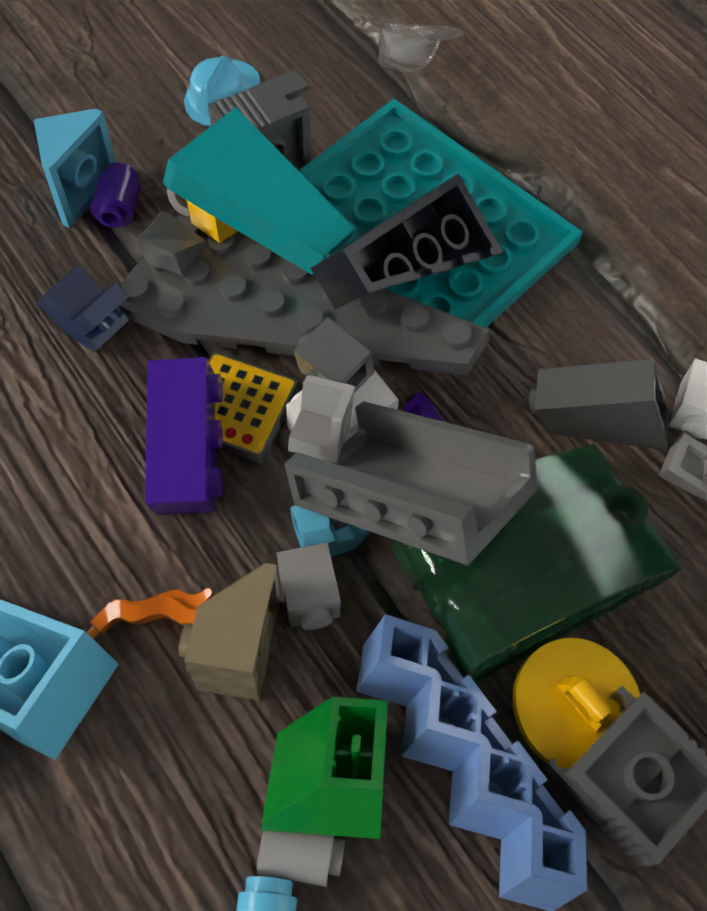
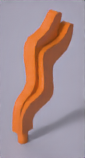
(170, 604)

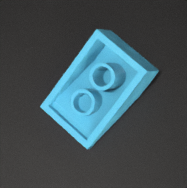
(46, 678)

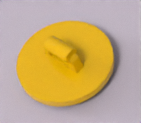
(565, 698)

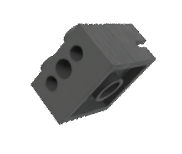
(275, 114)
(639, 780)

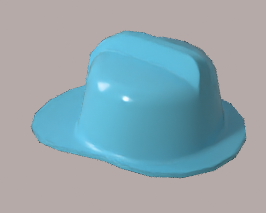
(215, 80)

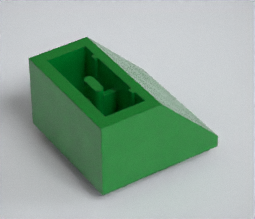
(330, 771)

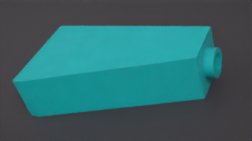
(257, 191)

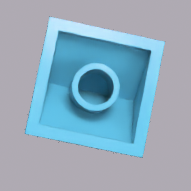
(72, 155)

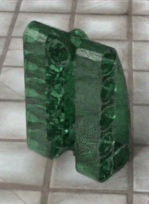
(546, 568)

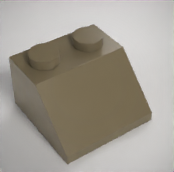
(233, 636)

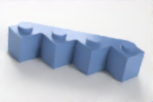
(493, 781)

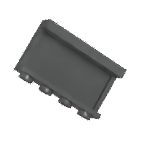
(419, 482)

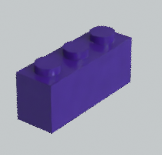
(182, 436)

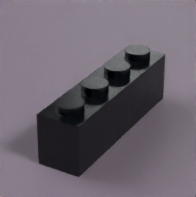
(417, 241)

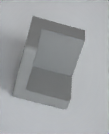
(322, 419)

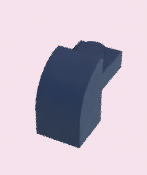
(84, 308)

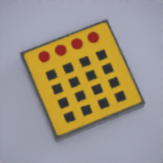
(250, 406)

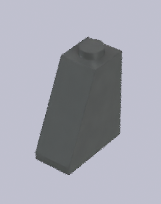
(604, 403)

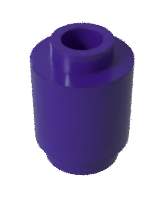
(116, 195)

